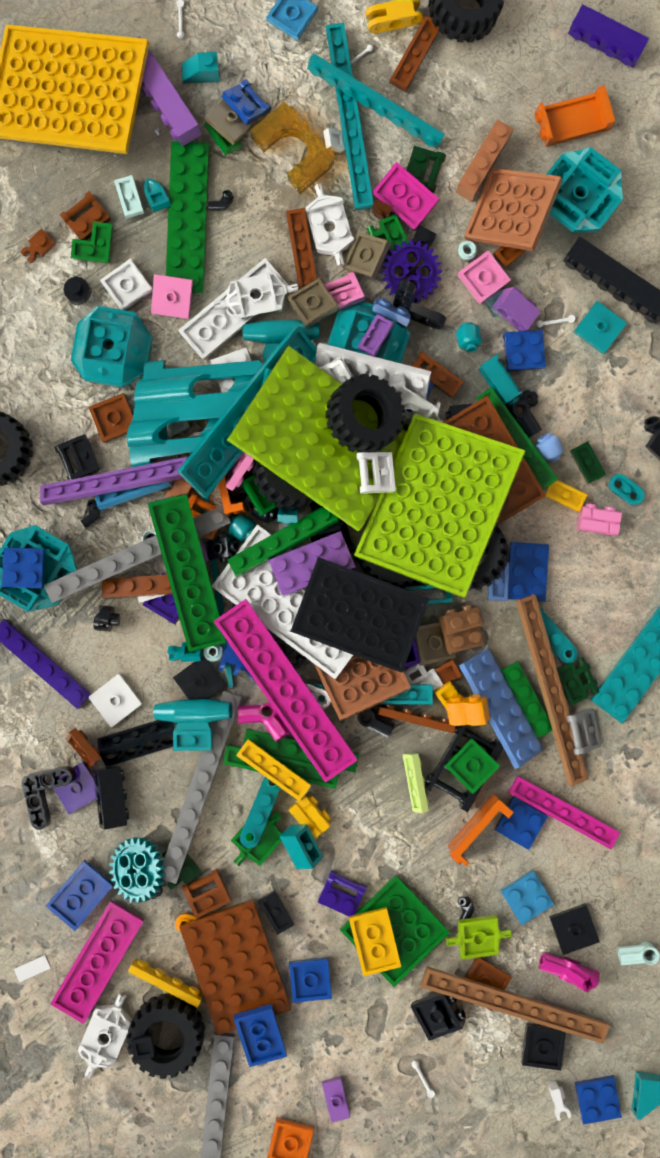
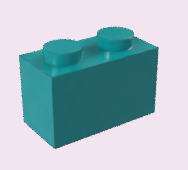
(301, 846)

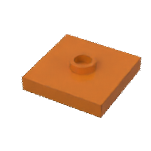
(290, 1139)

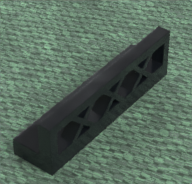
(135, 739)

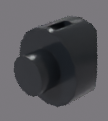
(77, 290)
(106, 617)

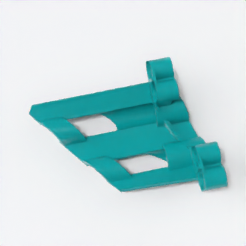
(168, 397)

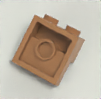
(462, 629)

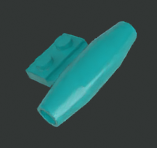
(274, 331)
(192, 721)

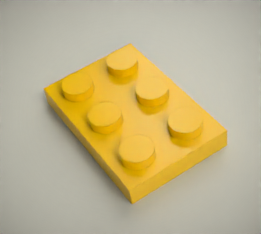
(374, 941)

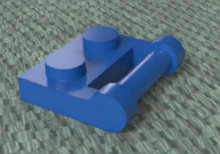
(242, 105)

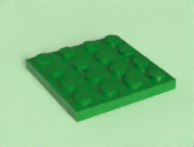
(413, 926)

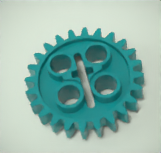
(135, 876)

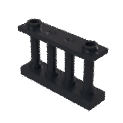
(466, 798)

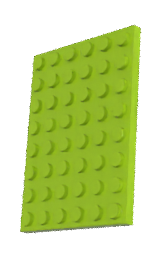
(291, 438)
(442, 507)

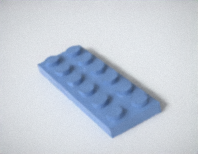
(505, 712)

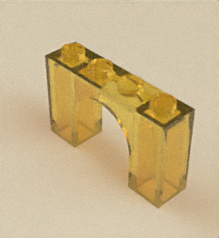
(286, 123)

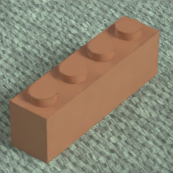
(484, 160)

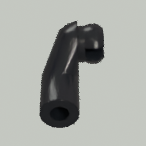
(221, 205)
(94, 513)
(467, 907)

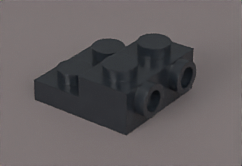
(438, 1015)

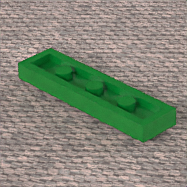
(527, 699)

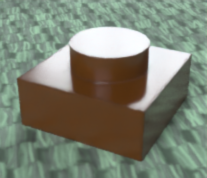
(381, 210)

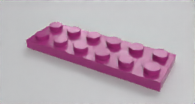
(97, 961)

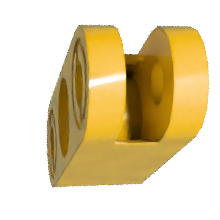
(393, 15)

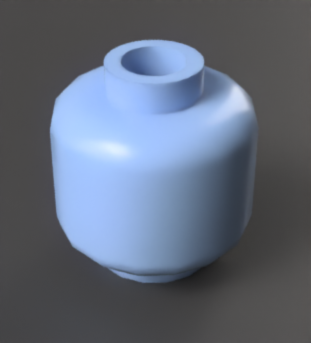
(549, 447)

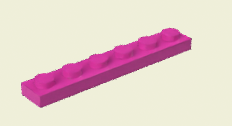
(564, 812)

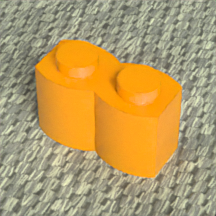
(468, 710)

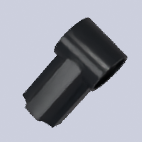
(526, 420)
(377, 723)

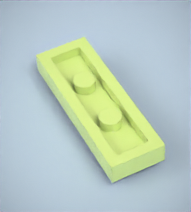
(415, 782)

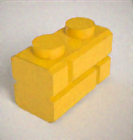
(308, 813)

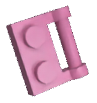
(346, 295)

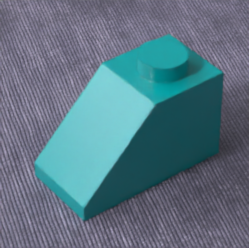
(201, 68)
(645, 1094)

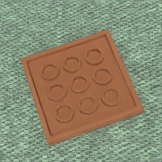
(513, 209)
(362, 686)

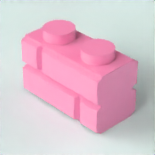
(599, 521)

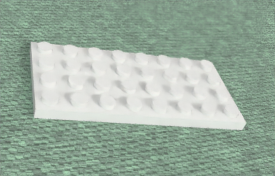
(275, 610)

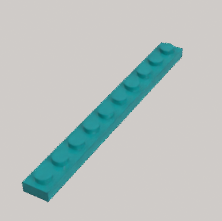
(350, 121)

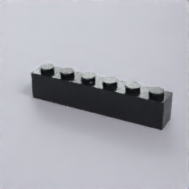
(615, 279)

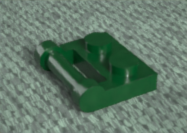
(418, 165)

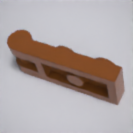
(440, 376)

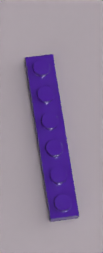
(42, 665)

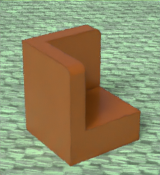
(447, 671)

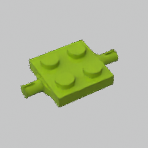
(478, 937)

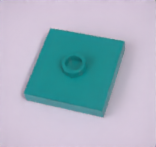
(600, 327)

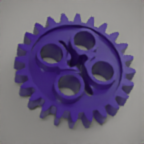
(399, 259)

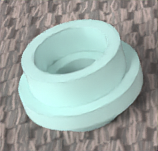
(467, 245)
(219, 651)

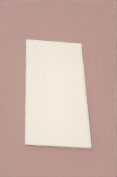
(32, 968)

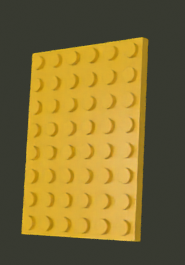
(70, 87)

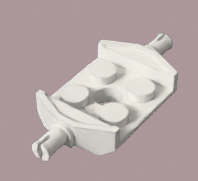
(327, 210)
(271, 297)
(416, 403)
(110, 1021)

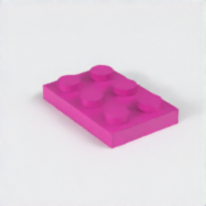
(406, 195)

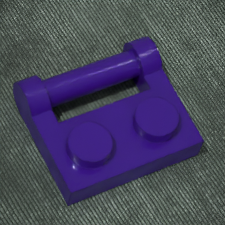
(339, 899)

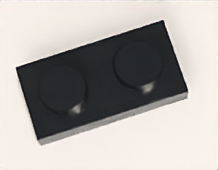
(276, 912)

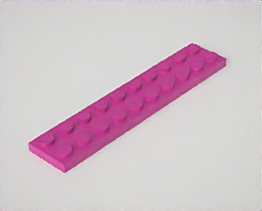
(285, 690)

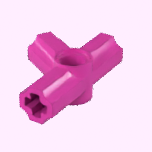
(273, 724)
(570, 971)

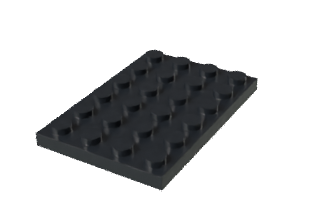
(359, 614)

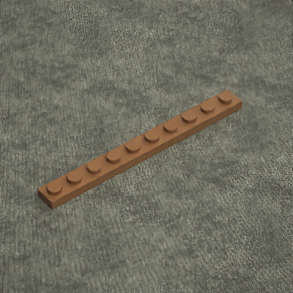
(551, 688)
(514, 1004)

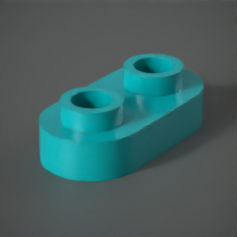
(626, 488)

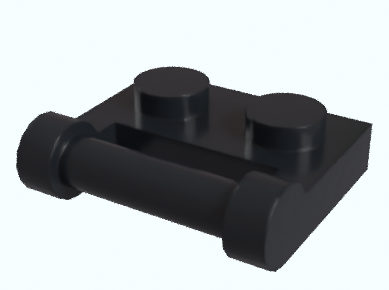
(82, 454)

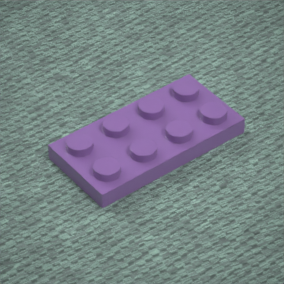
(295, 567)

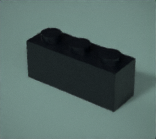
(110, 797)

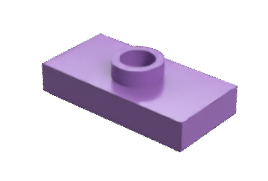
(376, 335)
(336, 1099)

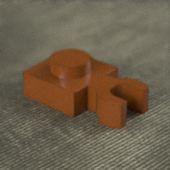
(40, 244)

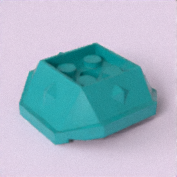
(596, 180)
(353, 324)
(125, 360)
(58, 563)

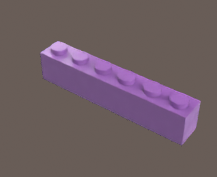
(168, 103)

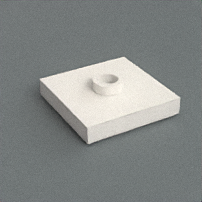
(126, 285)
(115, 700)

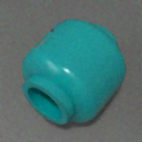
(469, 337)
(241, 527)

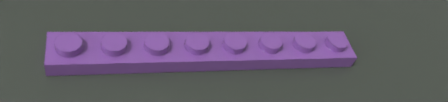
(111, 481)

